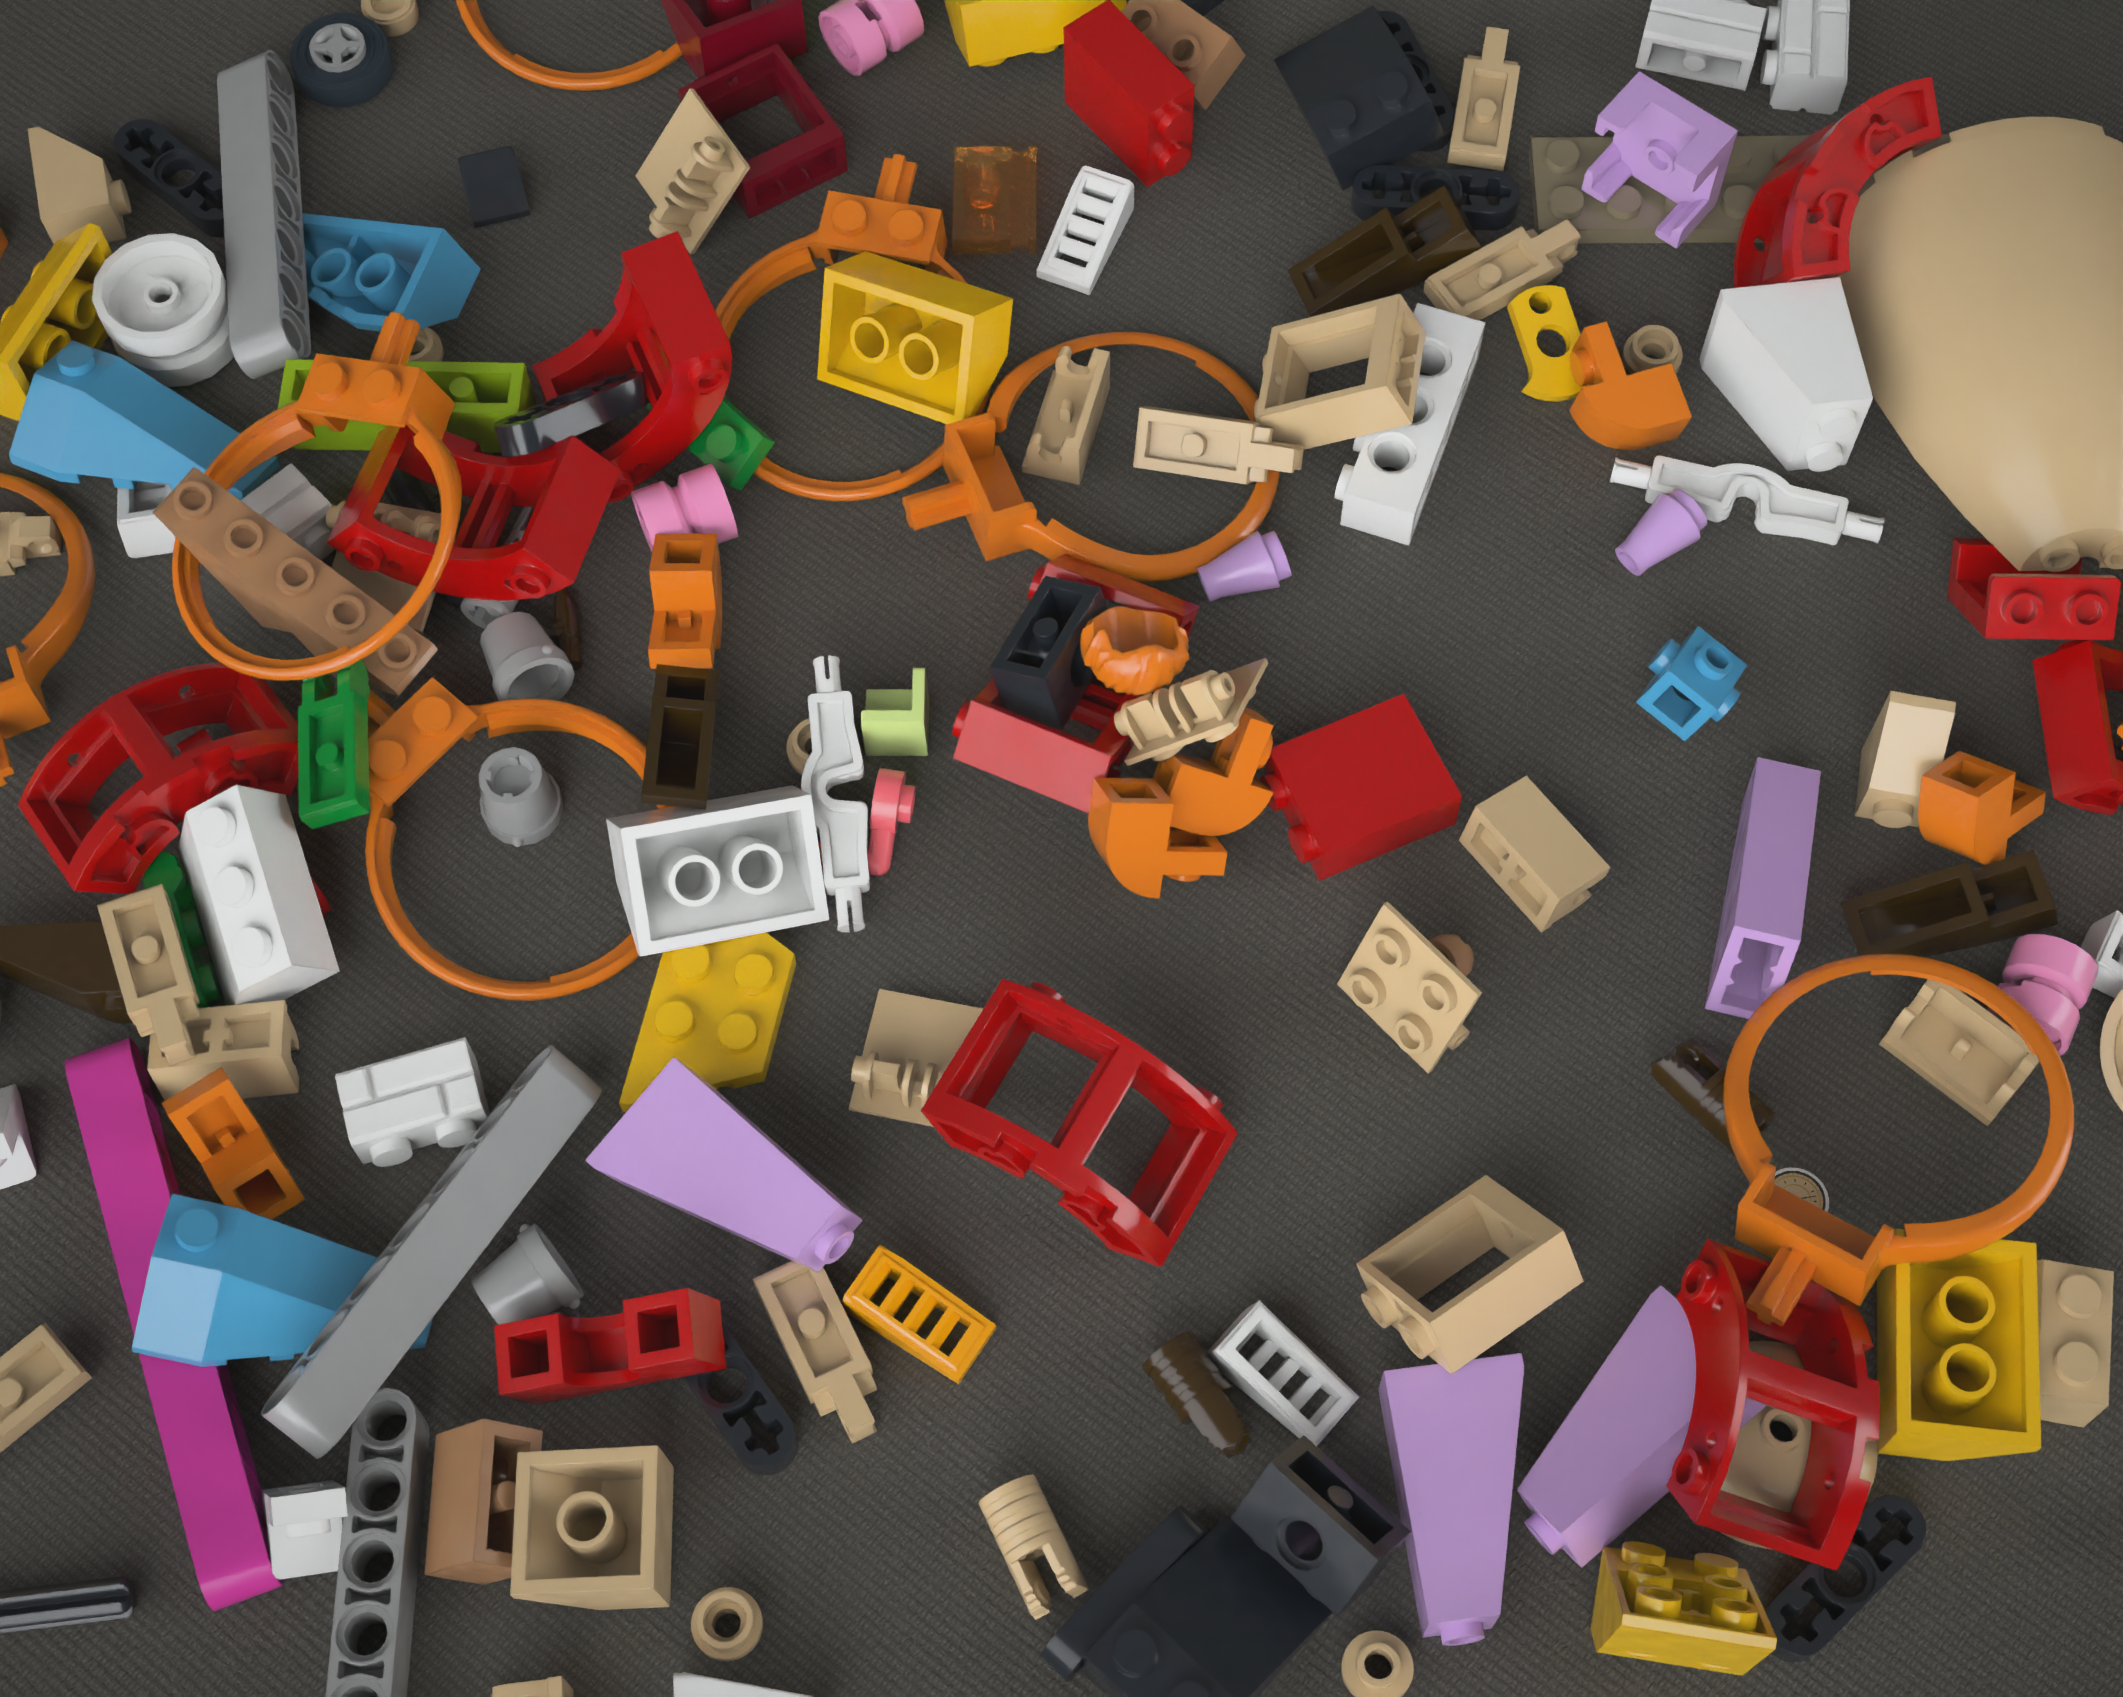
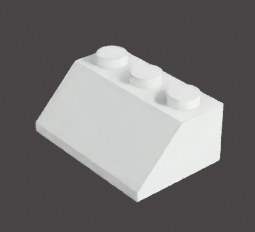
(719, 870)
(255, 896)

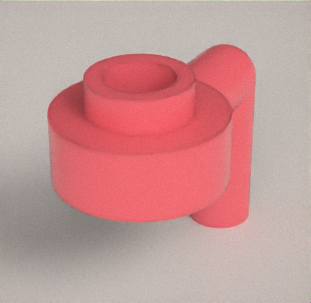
(891, 804)

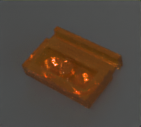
(994, 200)

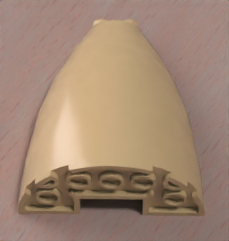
(1998, 329)

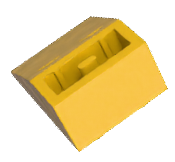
(1679, 1610)

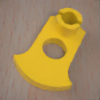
(1548, 376)

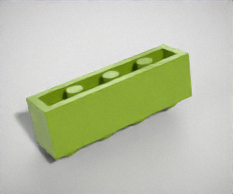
(480, 392)

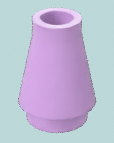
(1664, 529)
(1245, 568)

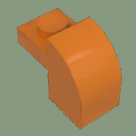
(1620, 407)
(685, 600)
(1220, 793)
(1975, 807)
(1135, 837)
(233, 1147)

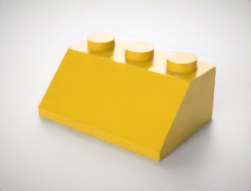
(1007, 28)
(51, 313)
(911, 336)
(1960, 1355)

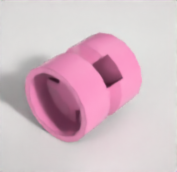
(864, 29)
(692, 506)
(2050, 982)

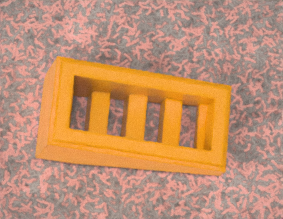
(909, 1279)

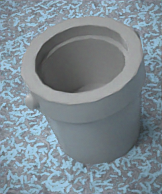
(524, 659)
(518, 797)
(527, 1280)

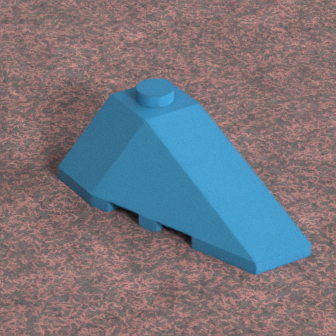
(384, 267)
(115, 422)
(240, 1286)

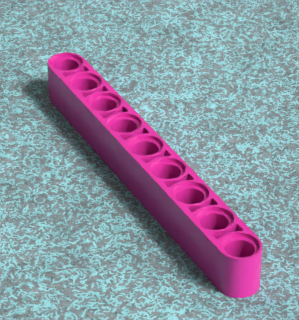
(191, 1403)

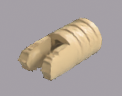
(1027, 1531)

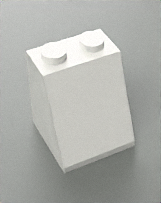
(1791, 369)

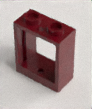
(793, 165)

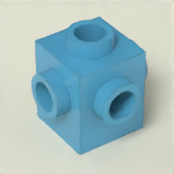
(1691, 683)

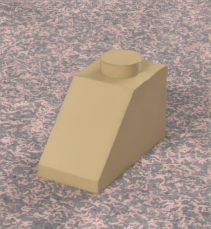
(75, 188)
(1901, 748)

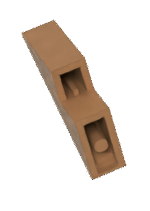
(286, 583)

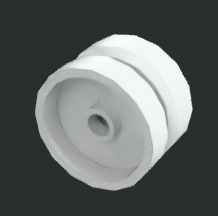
(165, 308)

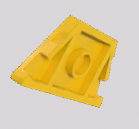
(713, 1012)

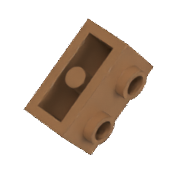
(1190, 42)
(475, 1500)

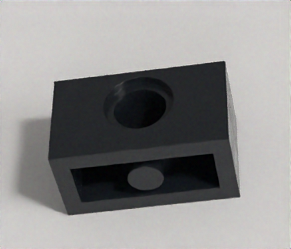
(1041, 660)
(1320, 1525)

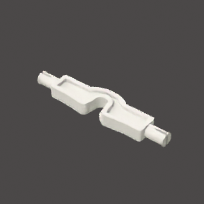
(1779, 506)
(839, 823)

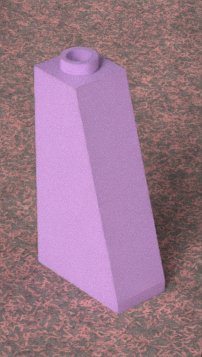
(1765, 888)
(715, 1164)
(1619, 1437)
(1454, 1486)

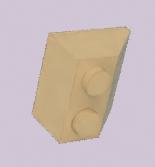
(2074, 1341)
(593, 1528)

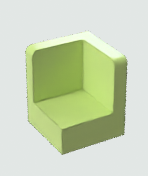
(897, 719)

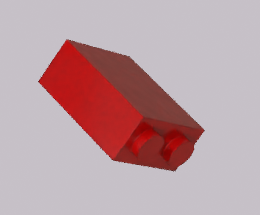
(1128, 93)
(1361, 787)

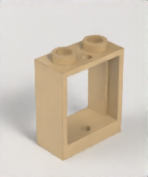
(1375, 330)
(1447, 1241)

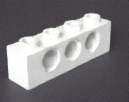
(1392, 501)

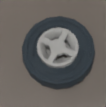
(341, 59)

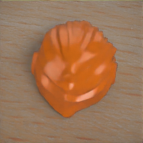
(1134, 649)

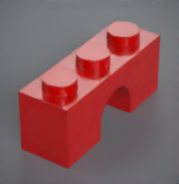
(575, 1357)

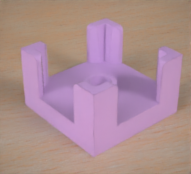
(1667, 148)

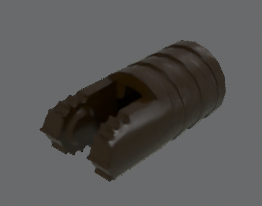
(1697, 1084)
(1198, 1392)

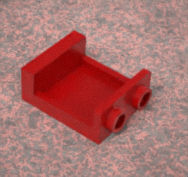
(2029, 603)

